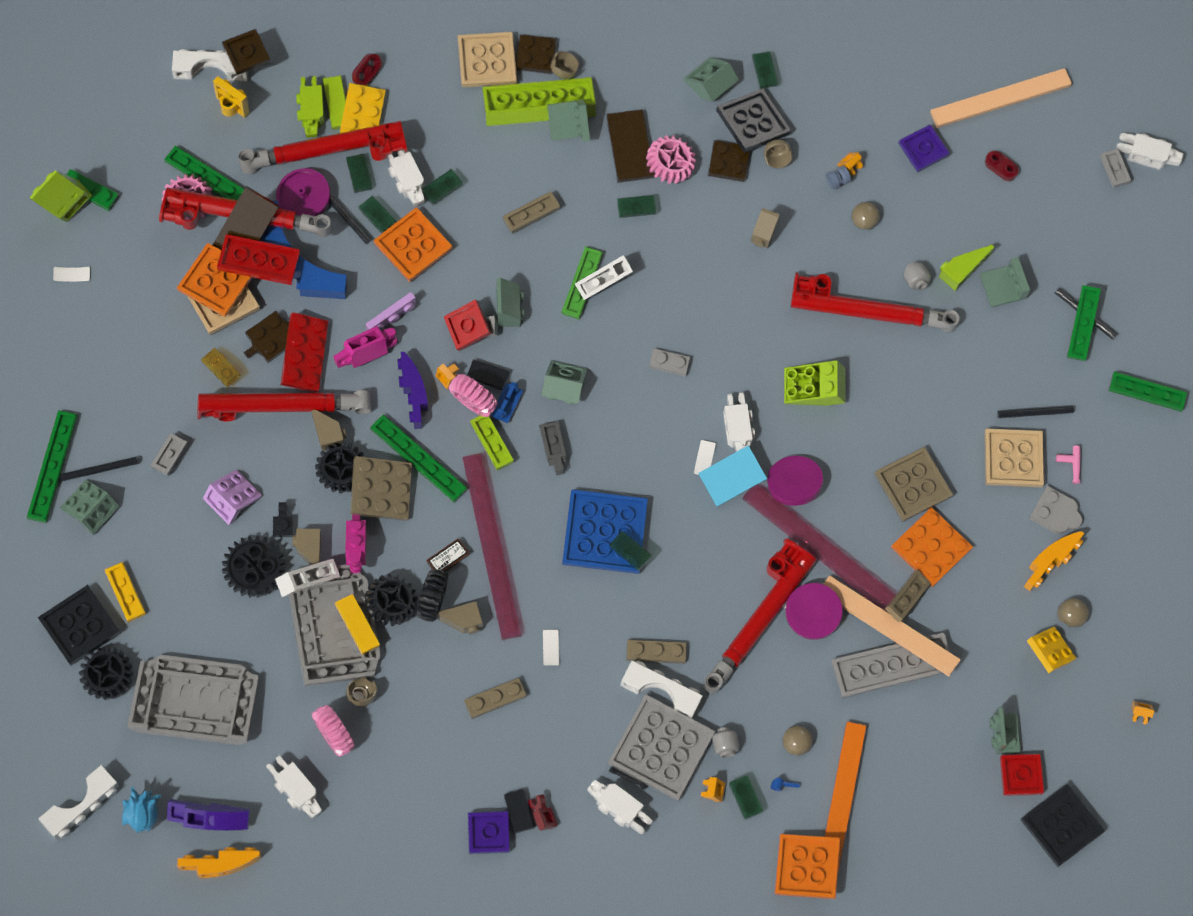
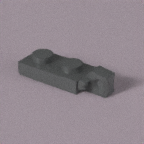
(553, 446)

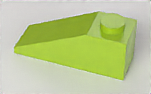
(963, 266)

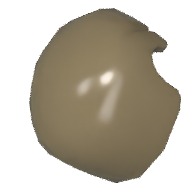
(564, 65)
(777, 153)
(865, 215)
(1073, 612)
(361, 691)
(797, 740)

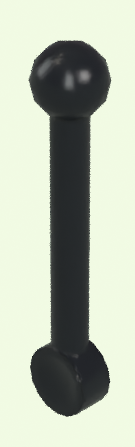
(643, 785)

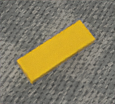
(125, 592)
(357, 624)

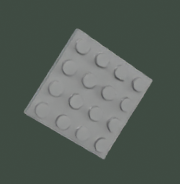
(661, 747)

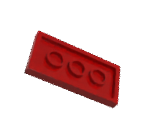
(258, 259)
(304, 352)

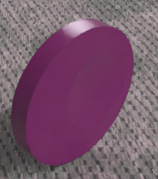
(304, 192)
(795, 480)
(813, 611)

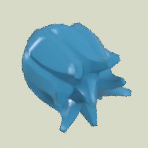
(140, 810)

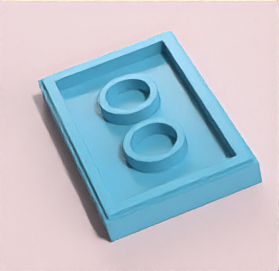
(732, 476)

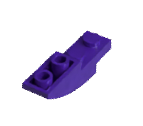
(414, 387)
(206, 817)

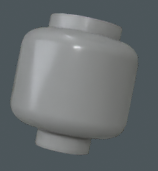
(917, 276)
(725, 742)

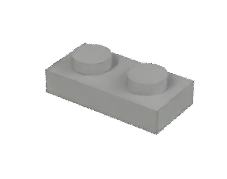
(1115, 168)
(669, 362)
(169, 454)

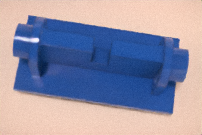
(507, 402)

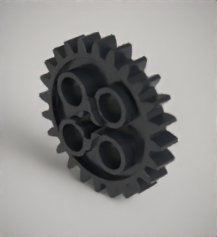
(239, 576)

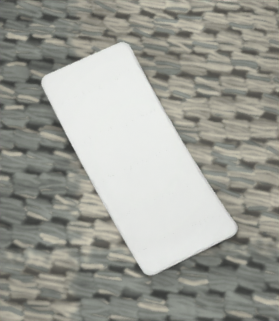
(71, 274)
(704, 456)
(550, 647)

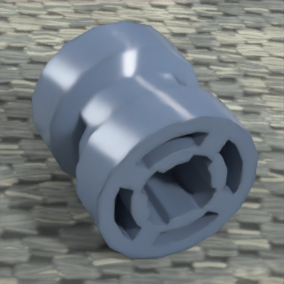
(838, 177)

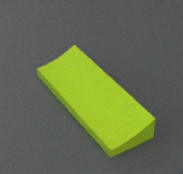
(529, 100)

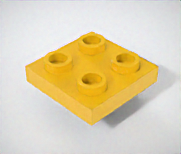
(229, 95)
(1051, 649)

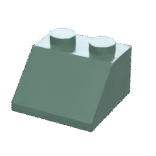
(711, 78)
(508, 304)
(564, 382)

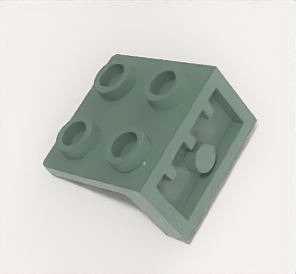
(568, 120)
(1005, 284)
(90, 506)
(1005, 732)

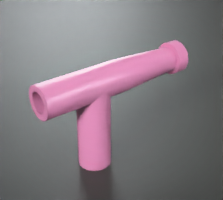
(1075, 459)

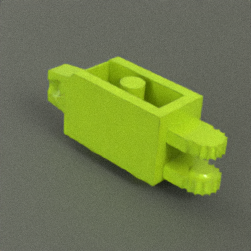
(311, 107)

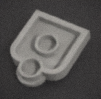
(1056, 512)

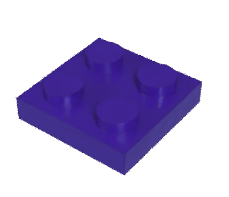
(923, 148)
(488, 832)

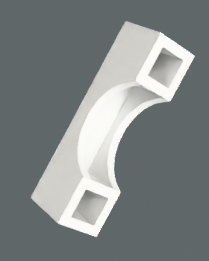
(188, 63)
(639, 678)
(60, 820)

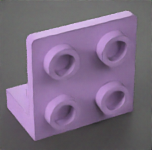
(230, 495)

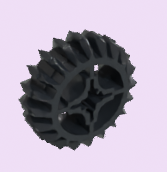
(333, 466)
(399, 586)
(432, 595)
(120, 680)

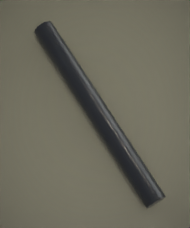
(349, 220)
(1074, 304)
(1035, 412)
(98, 469)

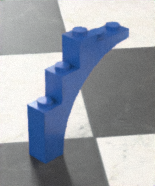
(310, 279)

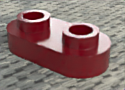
(365, 70)
(1000, 166)

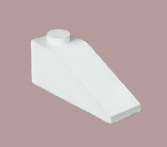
(604, 277)
(307, 577)

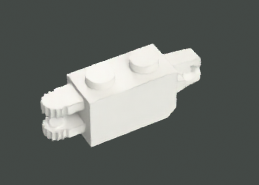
(1149, 151)
(407, 176)
(737, 423)
(296, 787)
(619, 805)

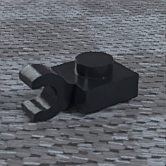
(282, 524)

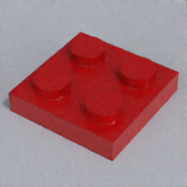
(467, 325)
(1021, 775)

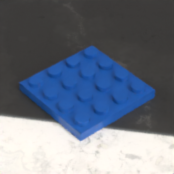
(595, 522)

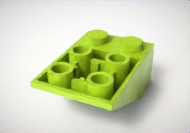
(61, 195)
(815, 384)

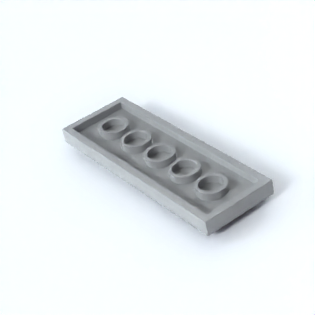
(882, 668)

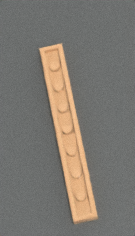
(1000, 98)
(896, 631)

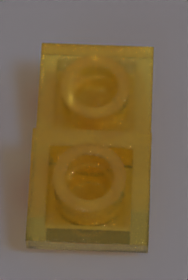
(220, 367)

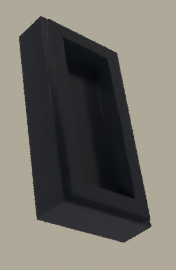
(488, 374)
(518, 811)

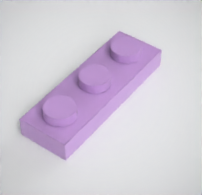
(392, 313)

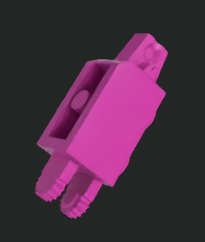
(366, 347)
(355, 543)

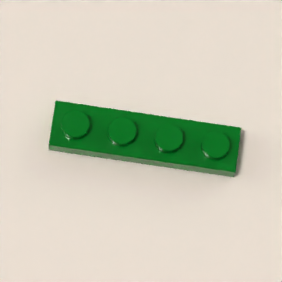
(1083, 323)
(1147, 391)

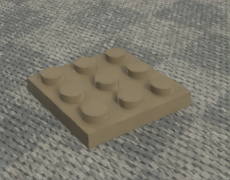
(913, 484)
(381, 488)

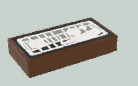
(448, 556)

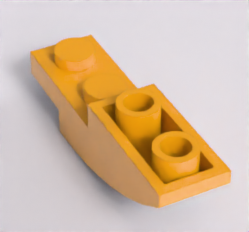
(1053, 555)
(227, 863)

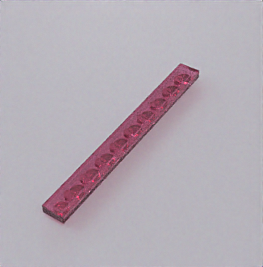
(491, 547)
(819, 547)

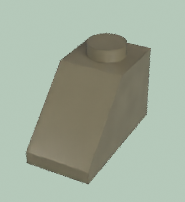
(765, 228)
(327, 430)
(308, 544)
(463, 618)

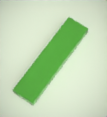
(588, 264)

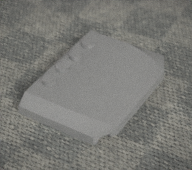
(322, 638)
(193, 700)

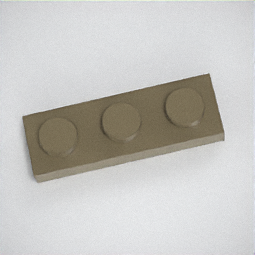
(531, 212)
(907, 595)
(656, 651)
(495, 698)

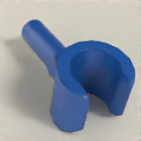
(778, 783)

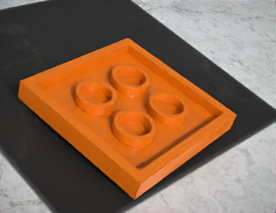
(413, 244)
(211, 286)
(932, 546)
(807, 866)

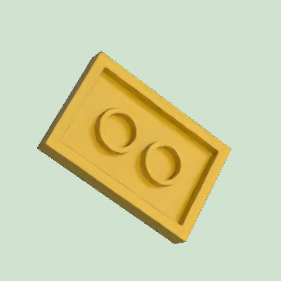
(362, 107)

